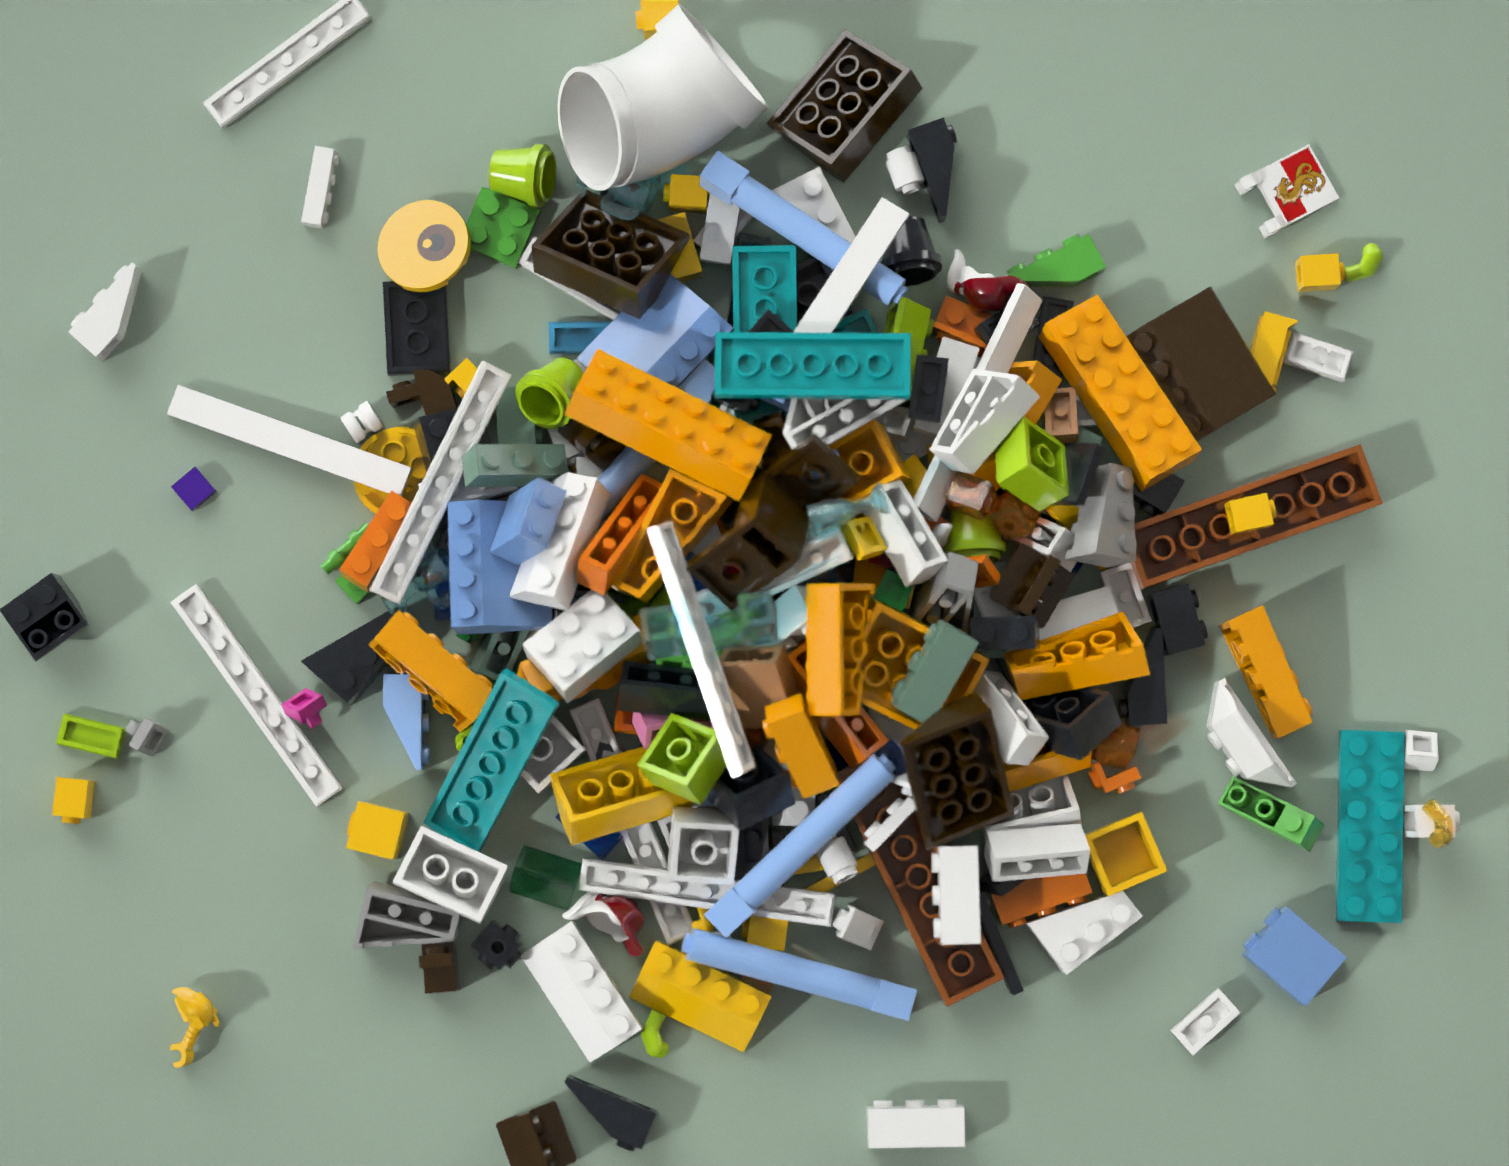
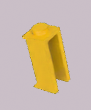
(1271, 344)

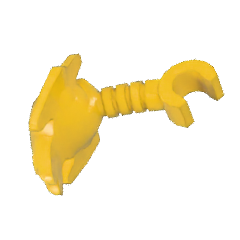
(195, 1010)

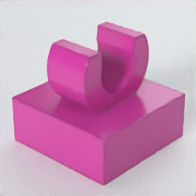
(305, 707)

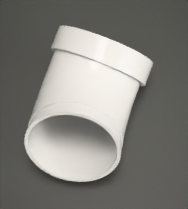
(653, 105)

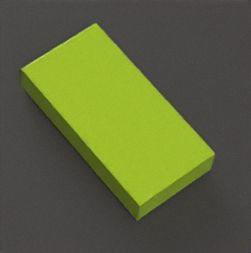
(91, 736)

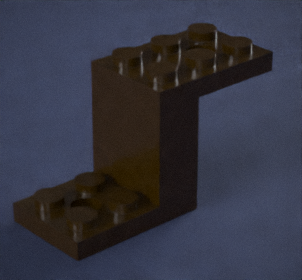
(772, 521)

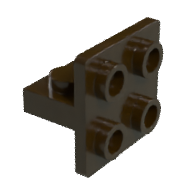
(592, 444)
(1032, 584)
(536, 1138)

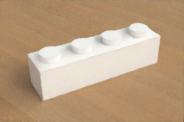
(319, 187)

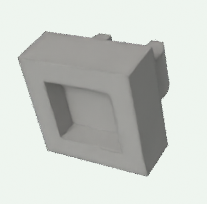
(146, 735)

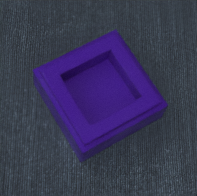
(193, 488)

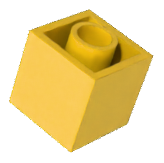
(377, 830)

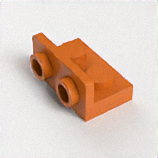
(958, 322)

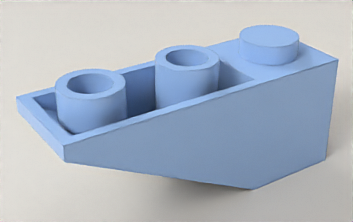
(408, 716)

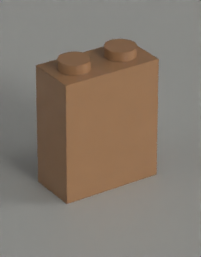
(757, 679)

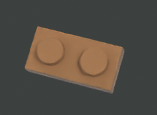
(1062, 415)

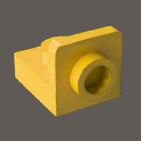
(863, 538)

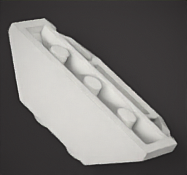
(831, 417)
(1242, 740)

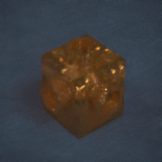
(1014, 516)
(1117, 748)

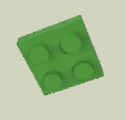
(501, 227)

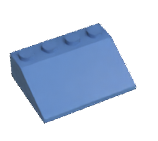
(667, 338)
(482, 580)

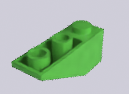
(1064, 267)
(1271, 814)

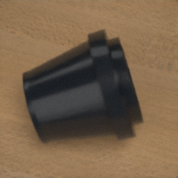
(913, 253)

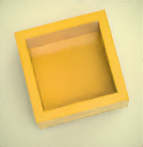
(1124, 854)

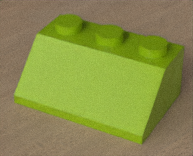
(913, 319)

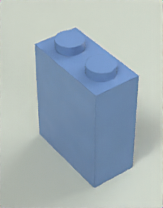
(528, 521)
(1292, 955)

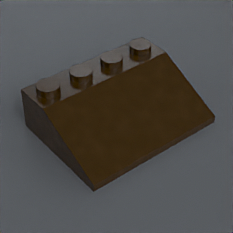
(845, 105)
(609, 256)
(1202, 363)
(956, 771)

